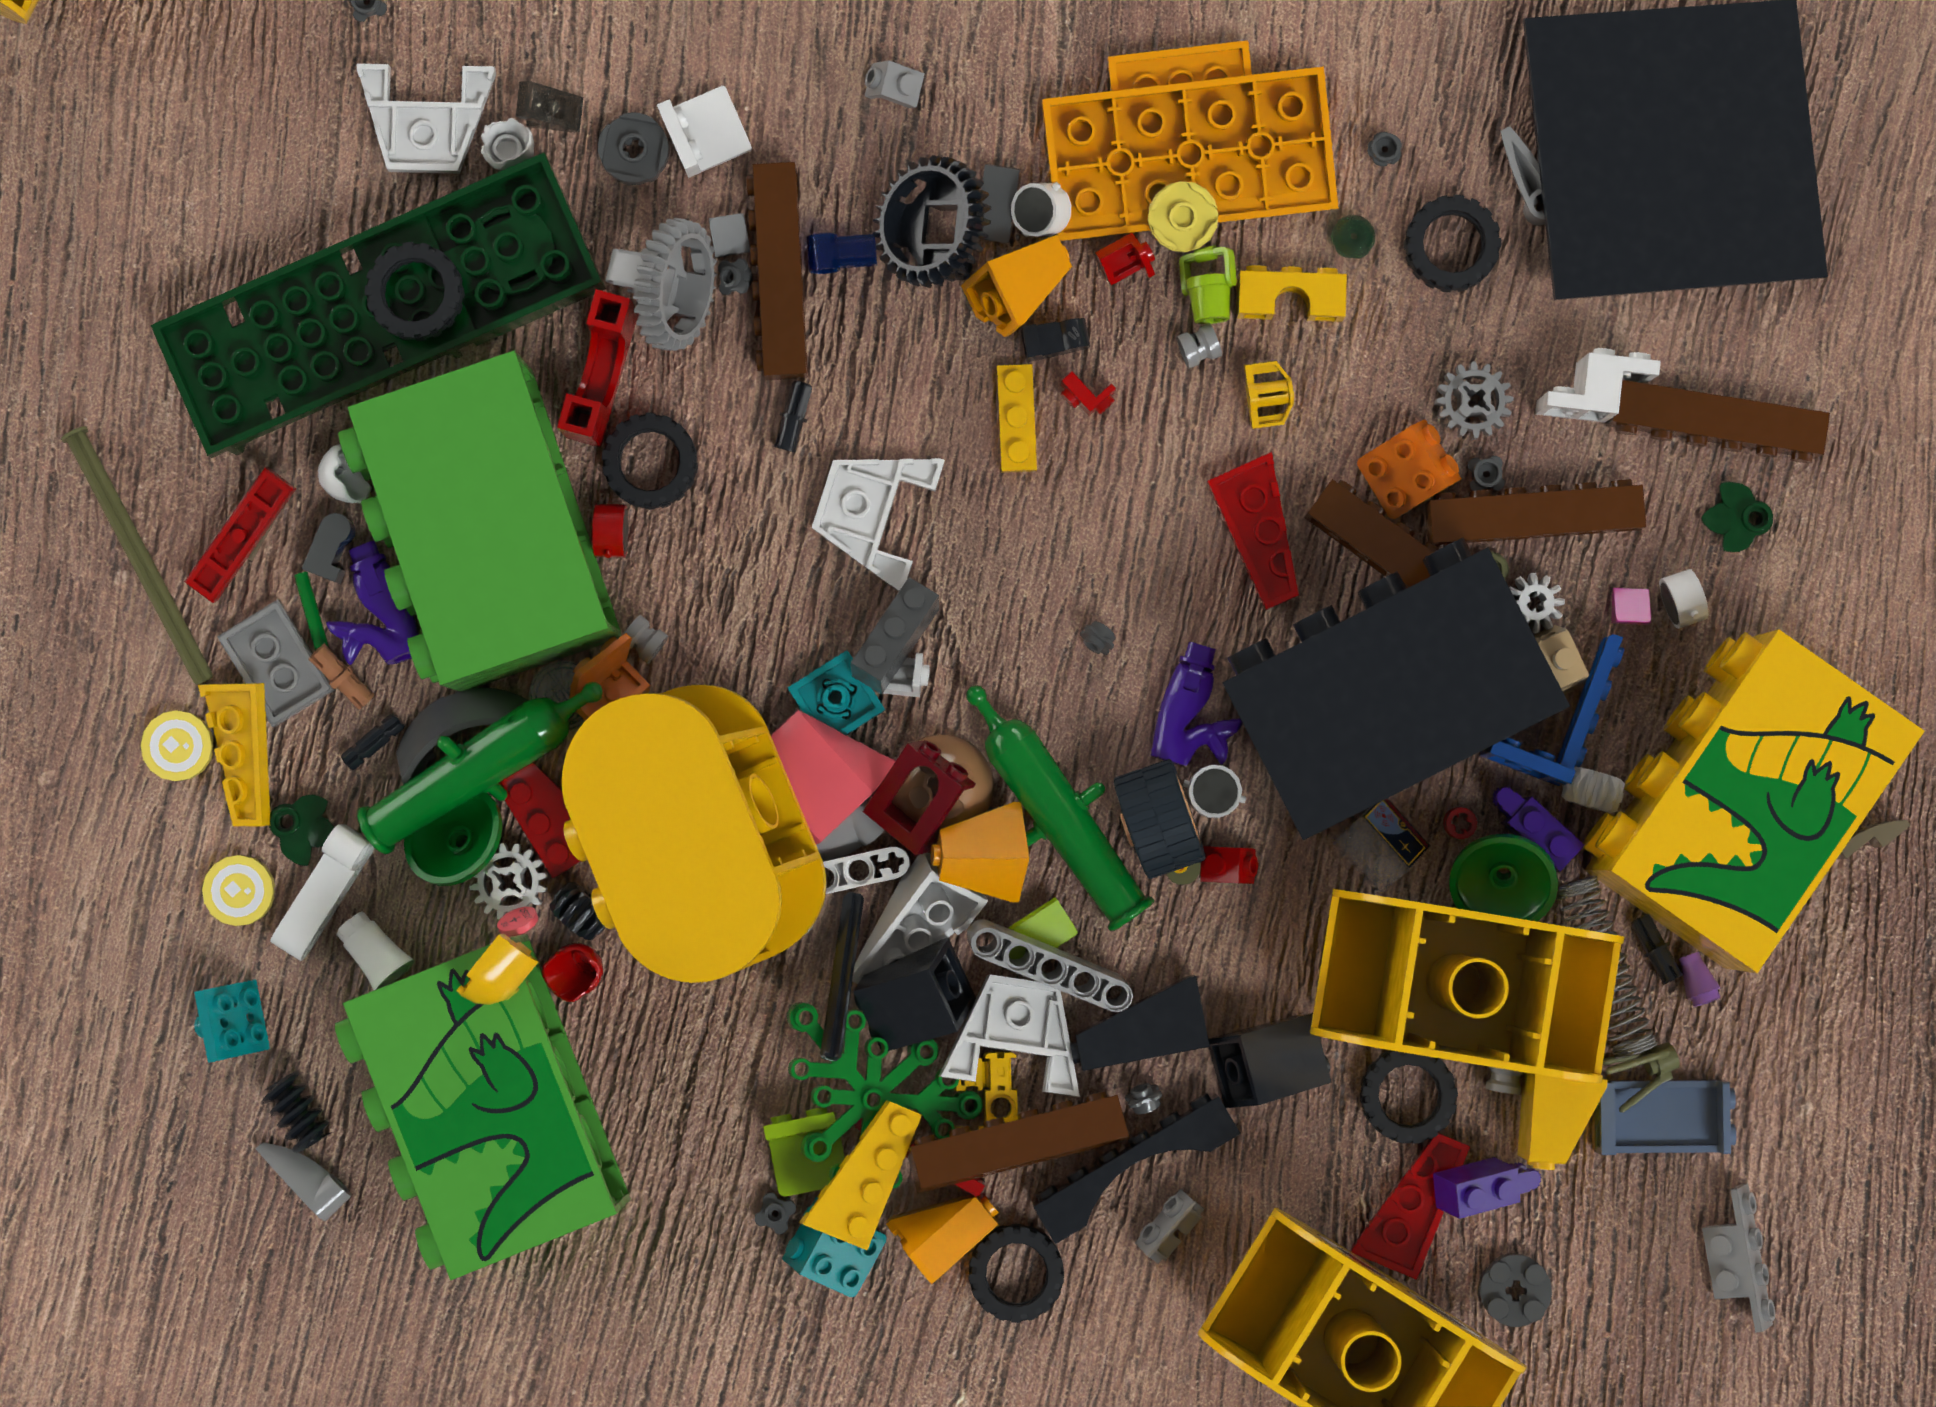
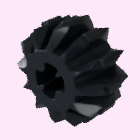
(575, 910)

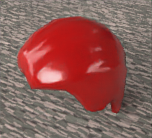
(573, 971)

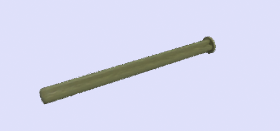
(138, 555)

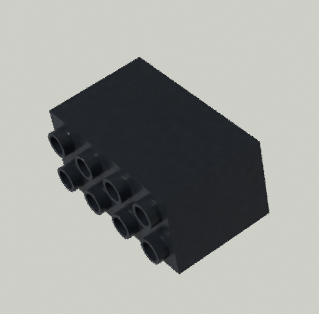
(1393, 688)

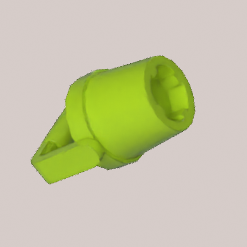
(1209, 292)

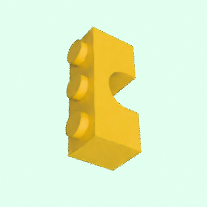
(1321, 291)

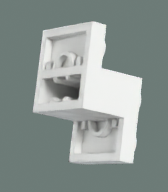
(1597, 386)

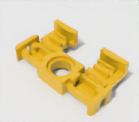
(997, 1076)

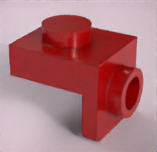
(1125, 258)
(1078, 394)
(1229, 865)

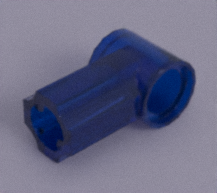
(830, 253)

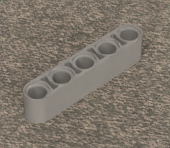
(1061, 978)

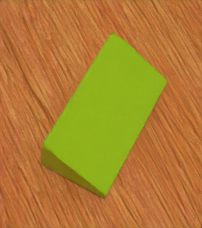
(1045, 924)

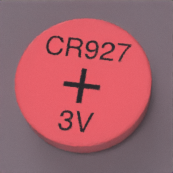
(518, 921)

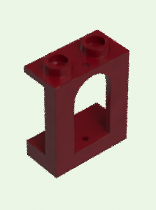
(952, 782)

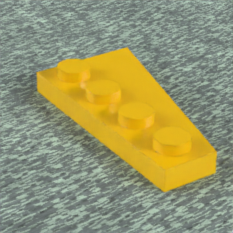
(241, 737)
(860, 1189)

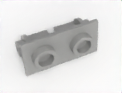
(1178, 1213)

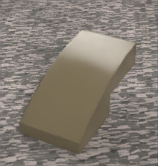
(1877, 834)

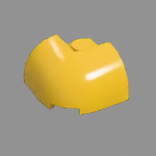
(498, 972)

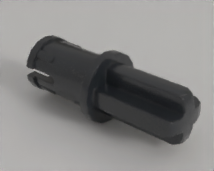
(793, 416)
(1656, 949)

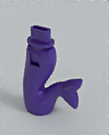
(374, 594)
(1183, 700)

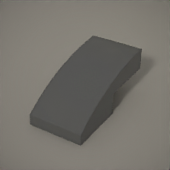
(1001, 185)

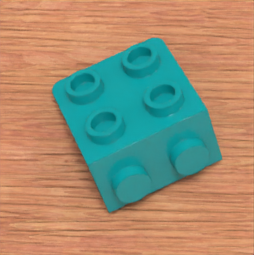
(831, 1259)

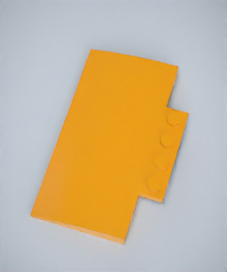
(1197, 119)

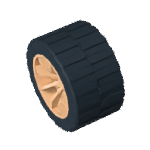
(1158, 819)

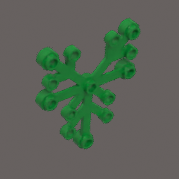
(925, 1102)

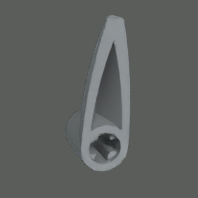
(1526, 174)
(849, 835)
(309, 1180)

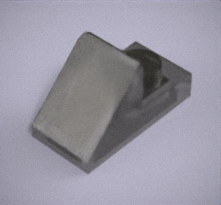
(548, 107)

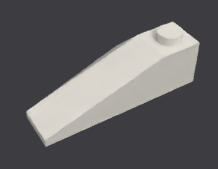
(918, 916)

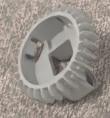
(668, 291)

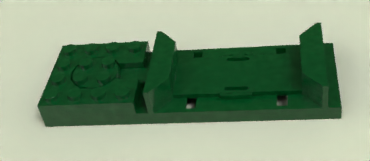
(310, 321)

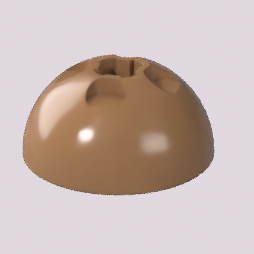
(917, 794)

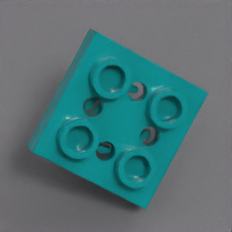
(836, 698)
(224, 1020)

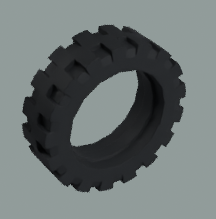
(1476, 215)
(392, 261)
(644, 424)
(1420, 1131)
(1039, 1303)

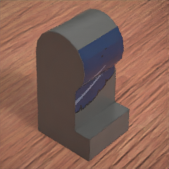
(328, 546)

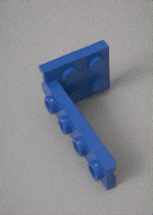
(1584, 721)

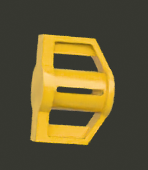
(1254, 389)

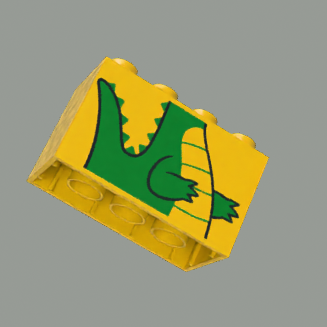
(1750, 798)

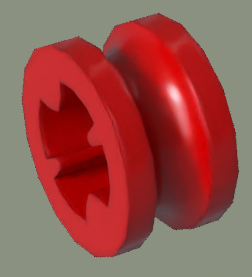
(1469, 817)

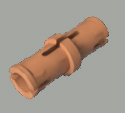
(341, 676)

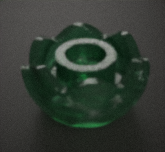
(1350, 247)

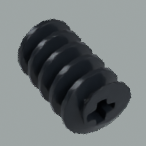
(296, 1112)

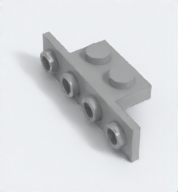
(1737, 1260)

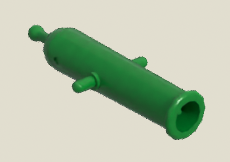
(472, 768)
(1060, 813)

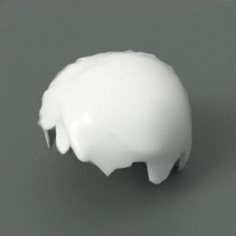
(507, 143)

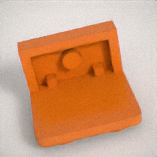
(1409, 469)
(611, 672)

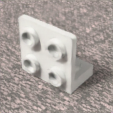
(705, 130)

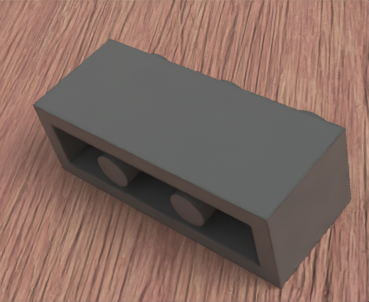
(895, 635)

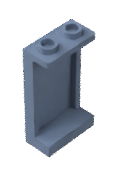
(1670, 1119)

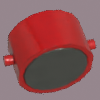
(610, 530)

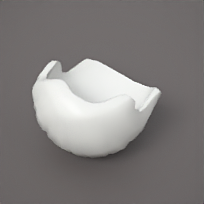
(339, 480)

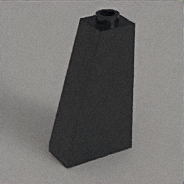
(1150, 1028)

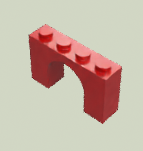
(611, 327)

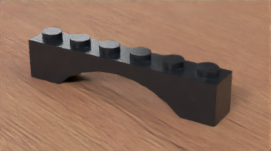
(1200, 1129)

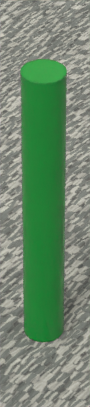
(311, 609)

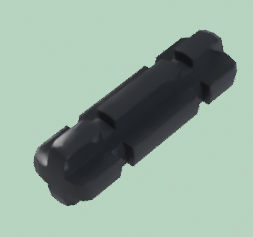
(372, 741)

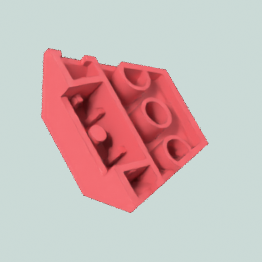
(827, 770)

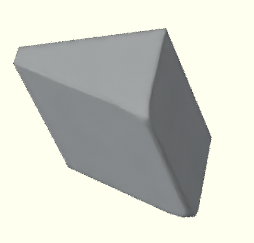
(729, 235)

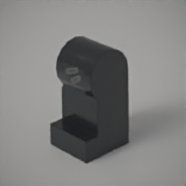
(1054, 339)

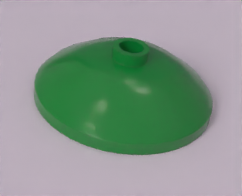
(438, 849)
(1521, 893)

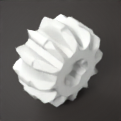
(1547, 604)
(1594, 790)

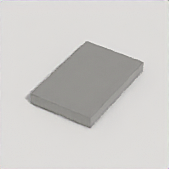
(273, 652)

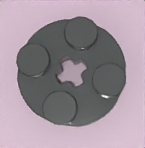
(622, 132)
(1501, 1274)

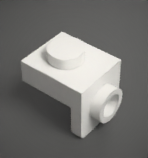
(910, 677)

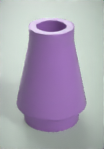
(1698, 980)

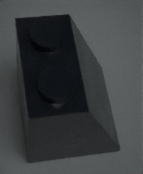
(916, 996)
(1269, 1061)

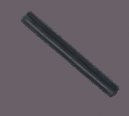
(842, 977)

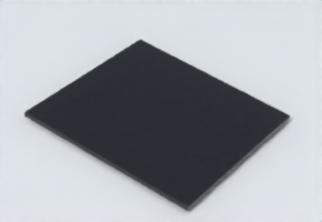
(1674, 149)

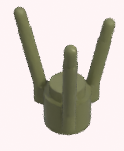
(1657, 1060)

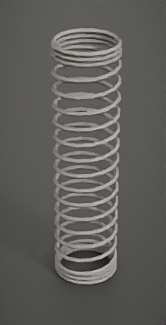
(1637, 1044)

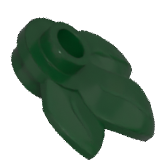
(1732, 517)
(308, 827)

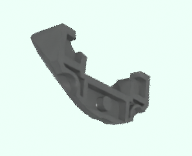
(447, 717)

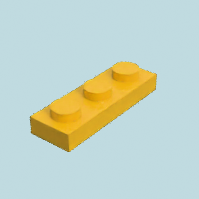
(1016, 418)

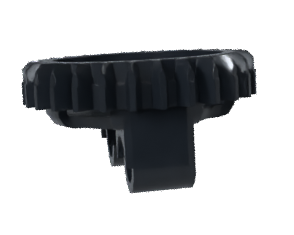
(901, 225)

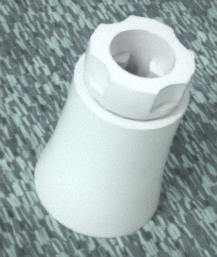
(373, 951)

